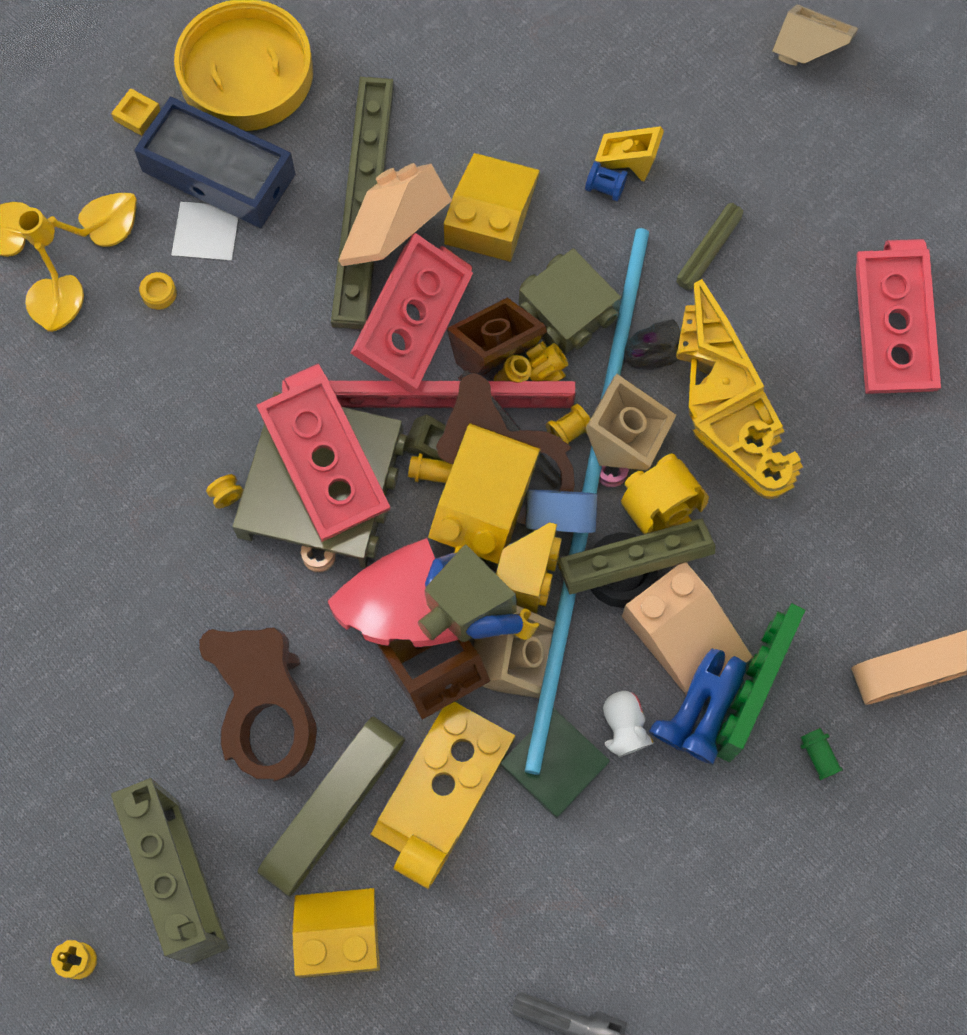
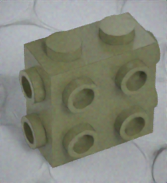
(569, 301)

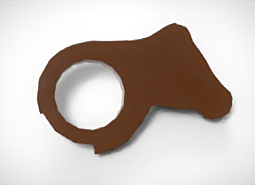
(477, 408)

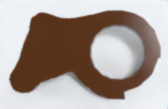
(257, 671)

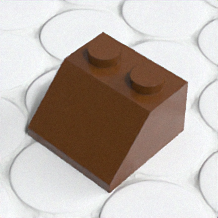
(494, 336)

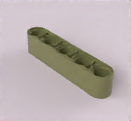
(331, 806)

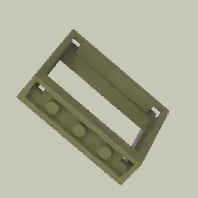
(169, 873)

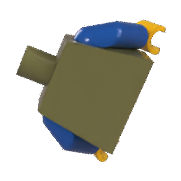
(471, 600)

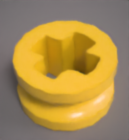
(225, 491)

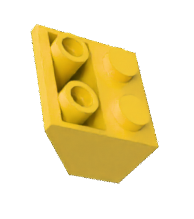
(526, 564)

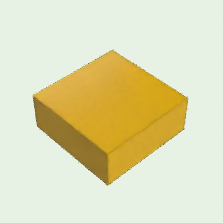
(136, 111)

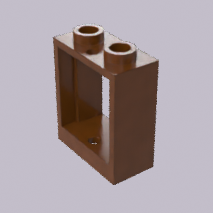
(428, 690)

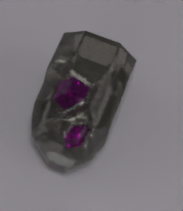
(653, 346)

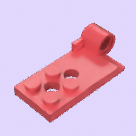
(433, 283)
(902, 284)
(313, 419)

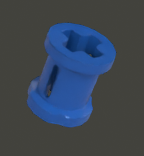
(606, 181)

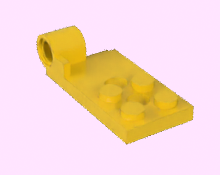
(428, 824)

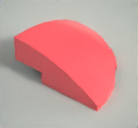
(389, 598)

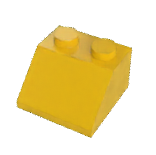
(335, 933)

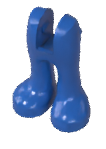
(703, 685)

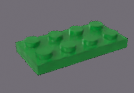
(762, 671)

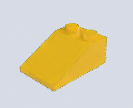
(490, 207)
(484, 493)

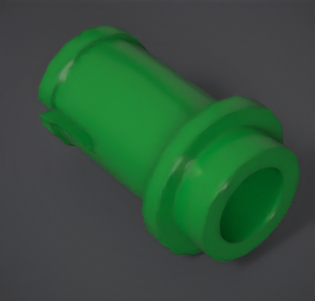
(820, 753)

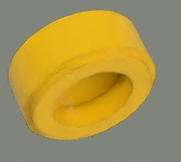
(158, 290)

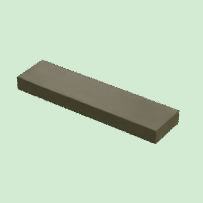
(636, 556)

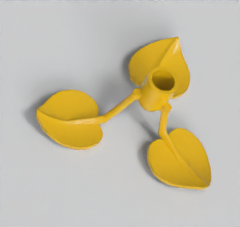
(58, 300)

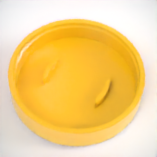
(244, 63)

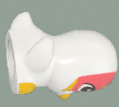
(626, 720)

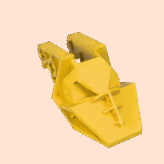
(732, 400)

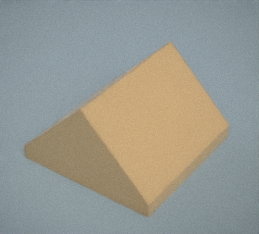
(628, 426)

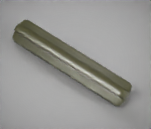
(709, 246)

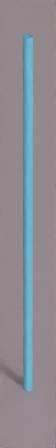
(579, 540)

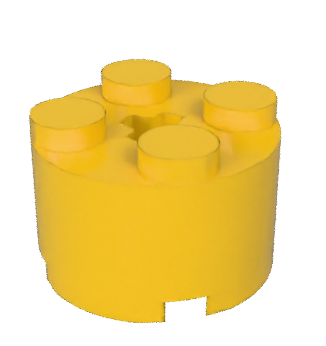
(663, 495)

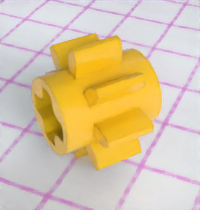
(547, 362)

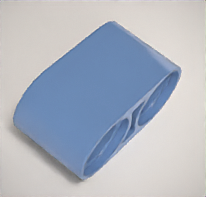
(565, 508)

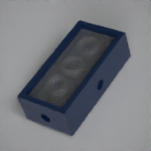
(215, 162)

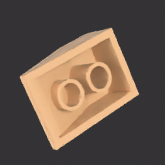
(394, 212)
(681, 624)

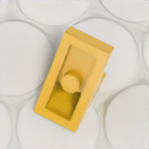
(630, 149)

